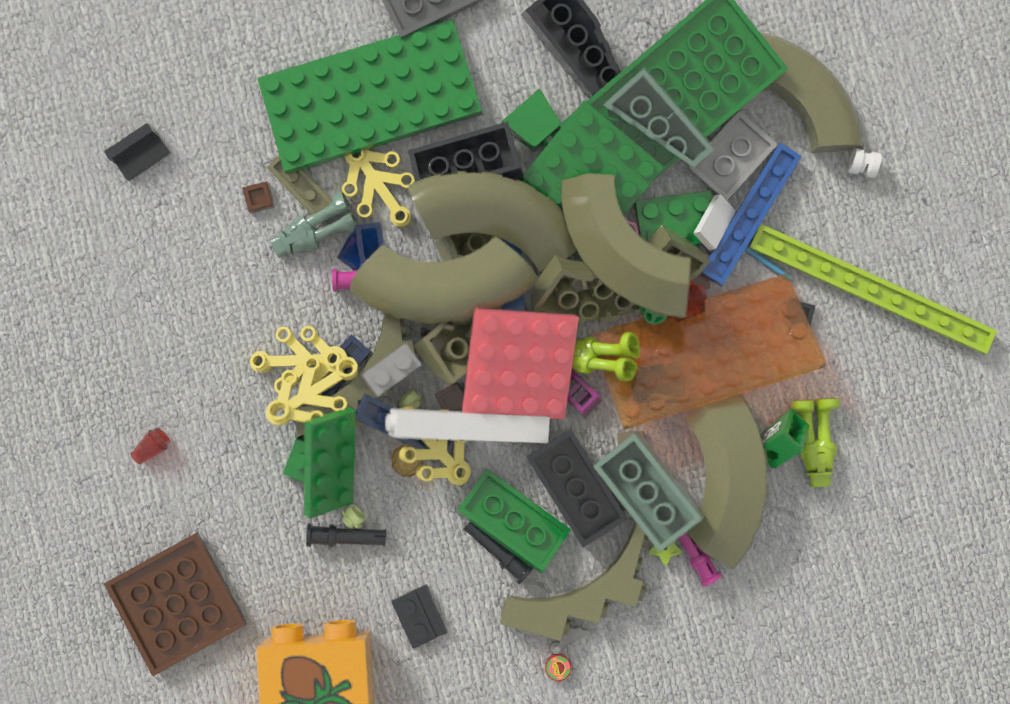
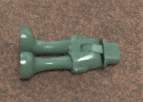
(302, 235)

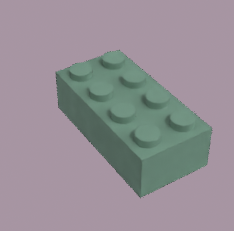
(649, 491)

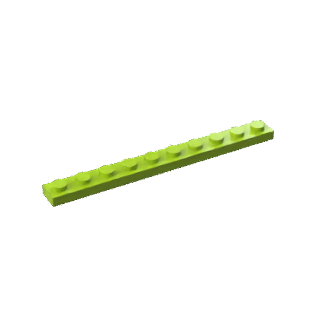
(873, 289)

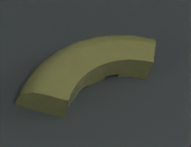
(817, 98)
(496, 208)
(445, 288)
(575, 290)

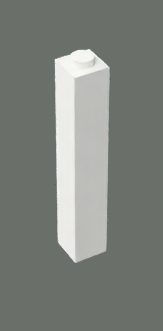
(466, 426)

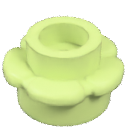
(410, 399)
(353, 517)

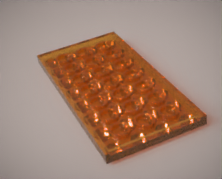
(729, 349)

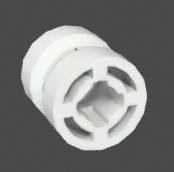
(864, 163)

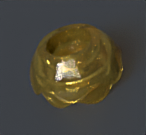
(403, 468)

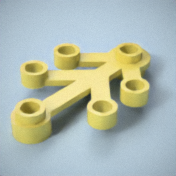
(376, 180)
(298, 360)
(309, 393)
(438, 450)

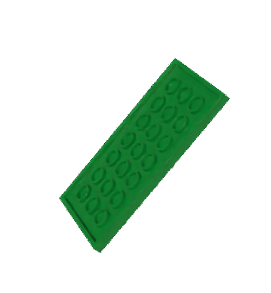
(706, 65)
(369, 96)

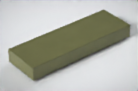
(301, 187)

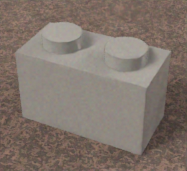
(390, 370)

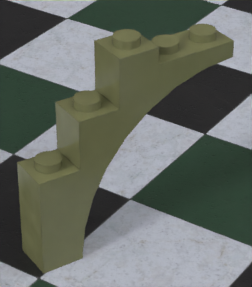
(388, 342)
(616, 583)

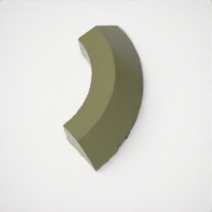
(617, 252)
(448, 343)
(734, 478)

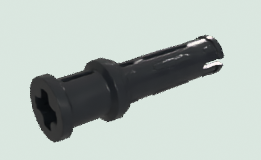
(332, 535)
(507, 559)

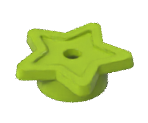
(665, 555)

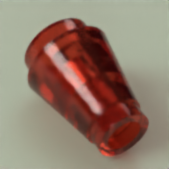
(151, 445)

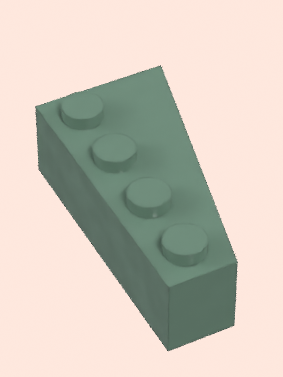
(656, 114)

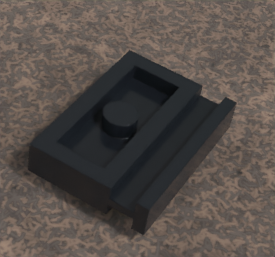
(419, 616)

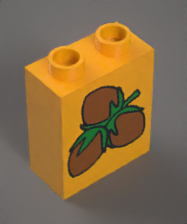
(316, 667)

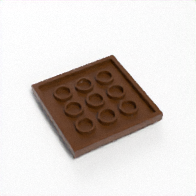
(175, 604)

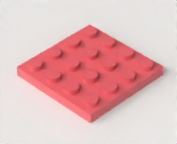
(520, 363)

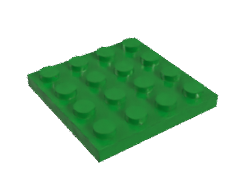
(593, 146)

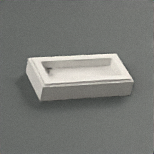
(714, 222)

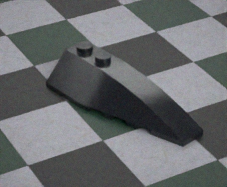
(574, 40)

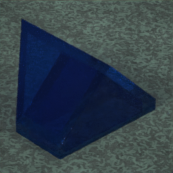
(362, 244)

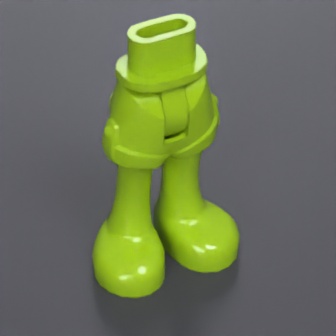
(588, 350)
(820, 453)

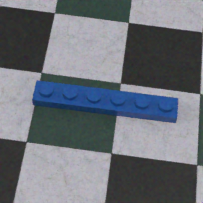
(751, 213)

